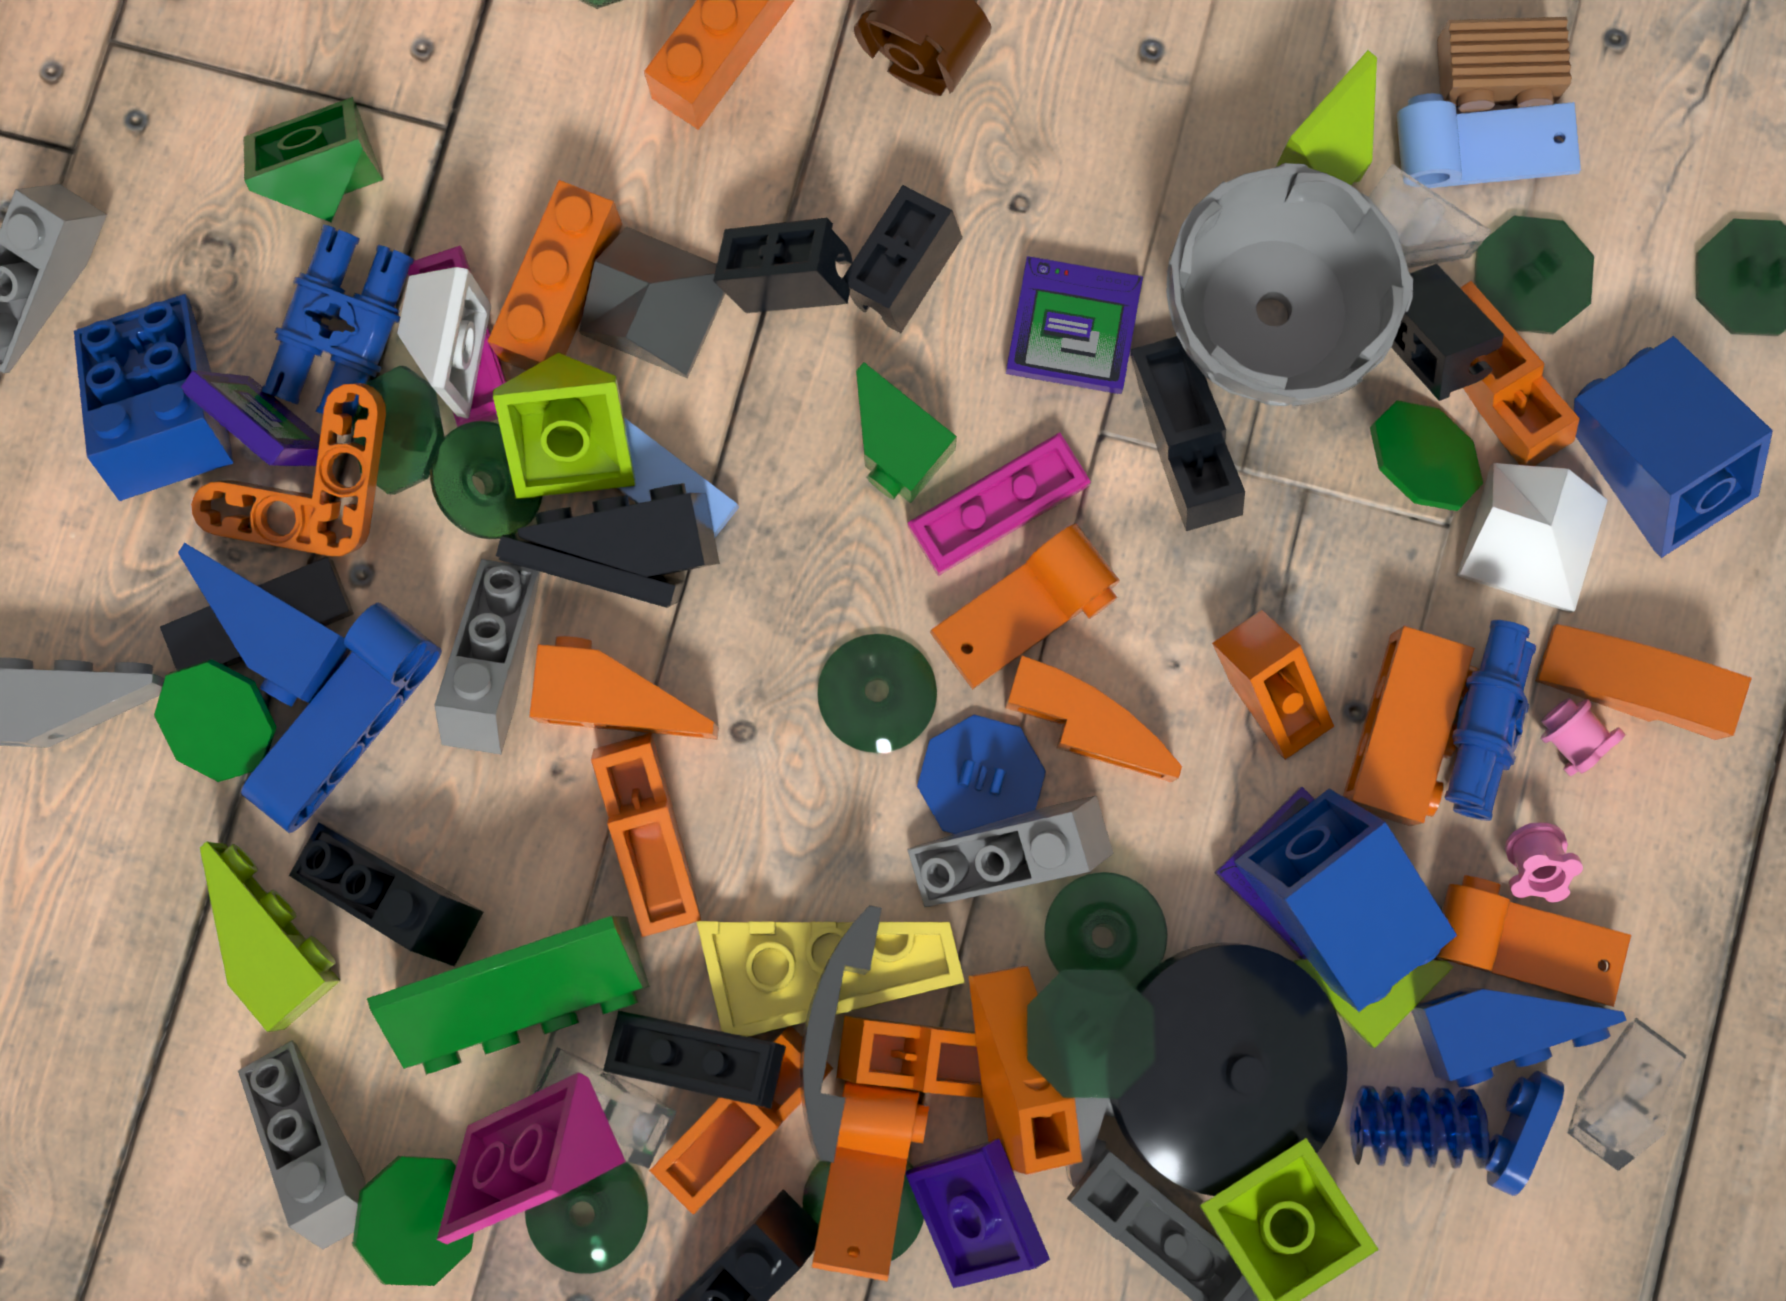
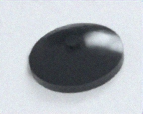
(1239, 1066)

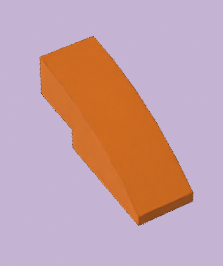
(1516, 397)
(1644, 681)
(1090, 720)
(646, 834)
(909, 1057)
(730, 1134)

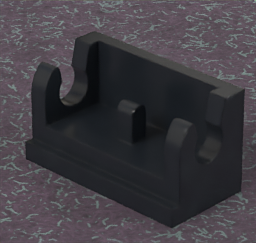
(903, 257)
(783, 266)
(1444, 334)

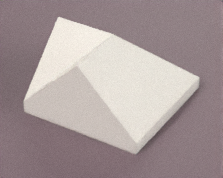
(446, 331)
(1534, 534)

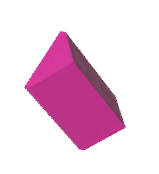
(528, 1156)

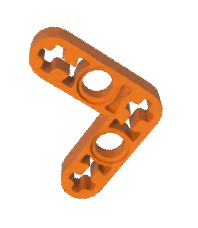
(313, 509)

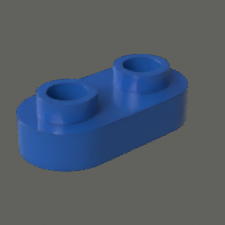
(1533, 1111)

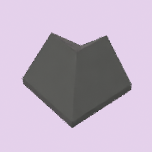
(651, 301)

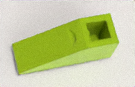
(261, 949)

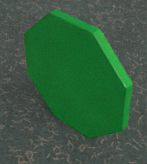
(1426, 455)
(214, 720)
(401, 1220)

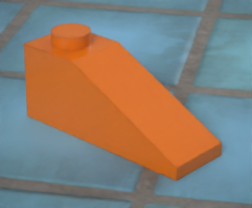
(595, 691)

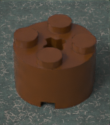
(924, 39)

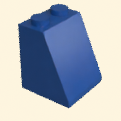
(1672, 443)
(1347, 897)

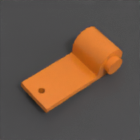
(1027, 606)
(1532, 943)
(868, 1179)

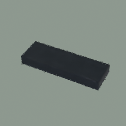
(310, 589)
(655, 589)
(695, 1059)

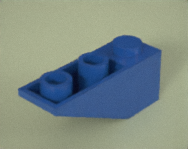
(1485, 1027)

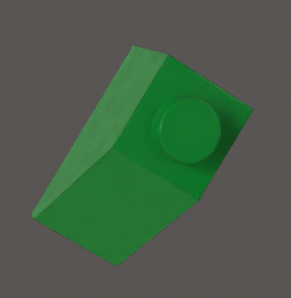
(899, 438)

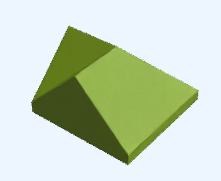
(1341, 128)
(563, 429)
(1289, 1226)

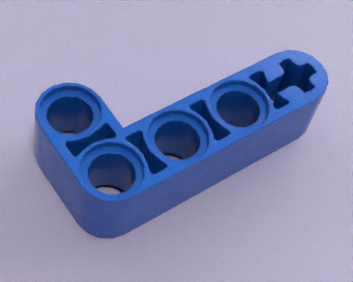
(343, 718)

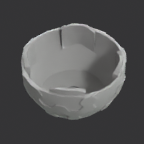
(1315, 251)

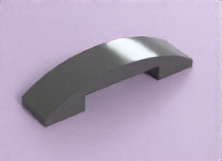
(821, 1110)
(1159, 1232)

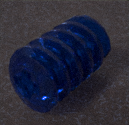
(1419, 1124)

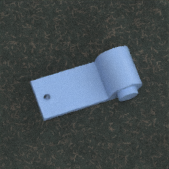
(1486, 145)

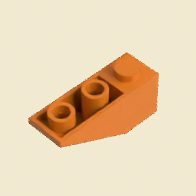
(1020, 1106)

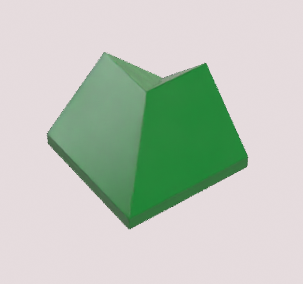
(312, 159)

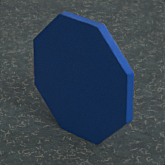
(980, 774)

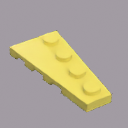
(769, 969)

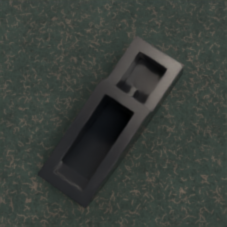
(1188, 434)

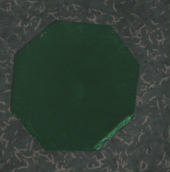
(1535, 273)
(1745, 277)
(410, 430)
(1090, 1034)

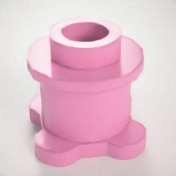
(1578, 735)
(1541, 862)

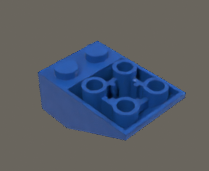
(132, 402)

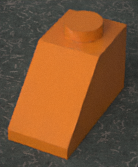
(1274, 683)

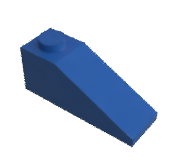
(270, 635)

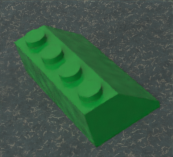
(510, 993)

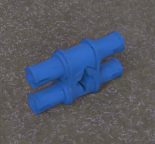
(320, 297)
(1490, 720)

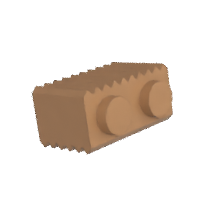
(1503, 62)

